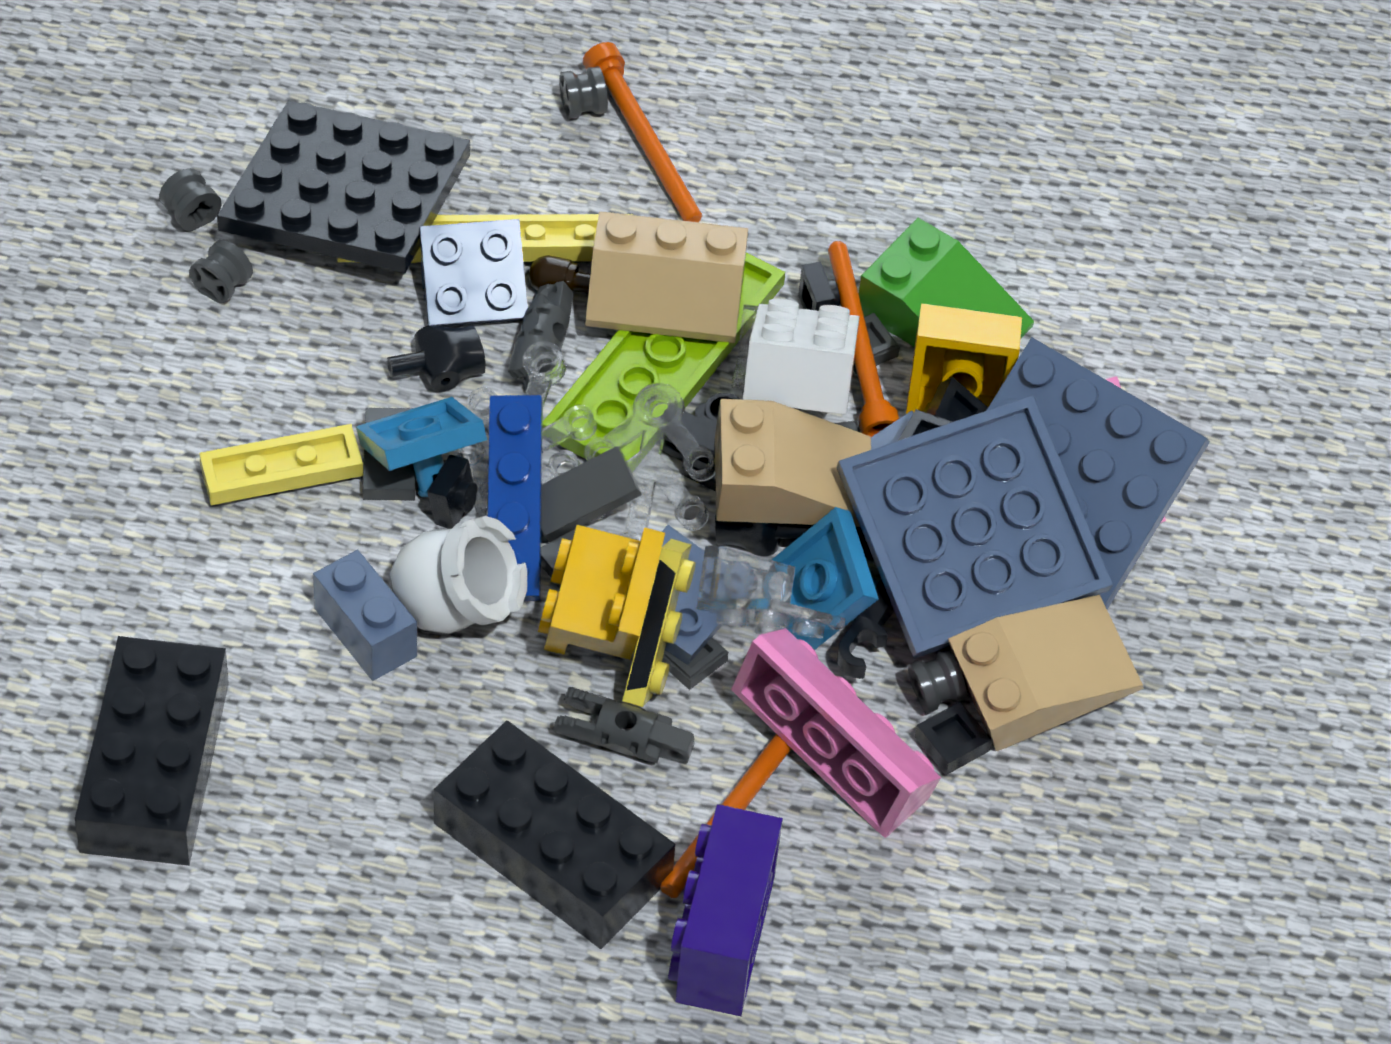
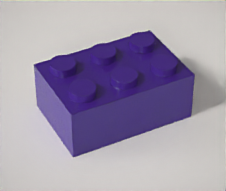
(724, 909)

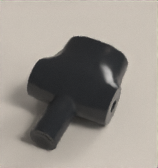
(443, 356)
(757, 538)

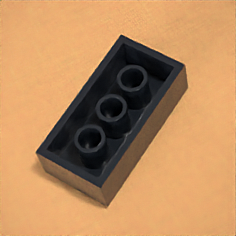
(152, 751)
(553, 833)

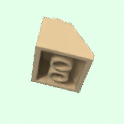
(666, 277)

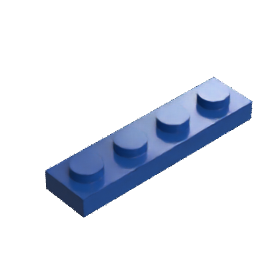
(517, 478)

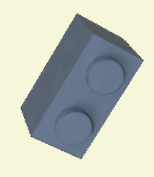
(365, 615)

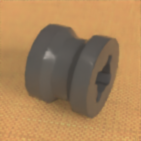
(583, 92)
(190, 199)
(221, 271)
(937, 681)

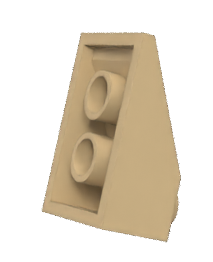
(780, 463)
(1043, 668)

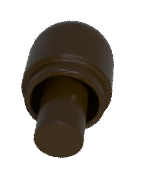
(555, 269)

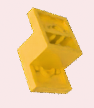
(601, 591)

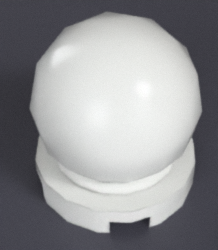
(460, 576)

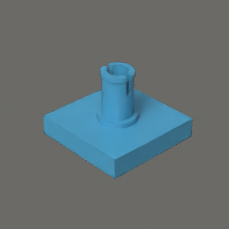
(421, 438)
(830, 571)

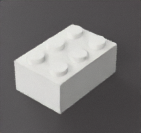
(802, 356)

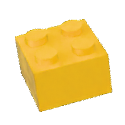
(963, 345)

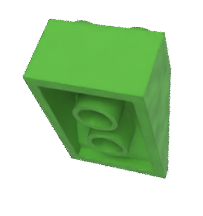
(930, 270)

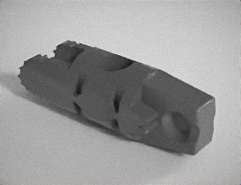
(544, 321)
(649, 735)

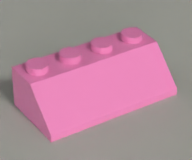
(834, 730)

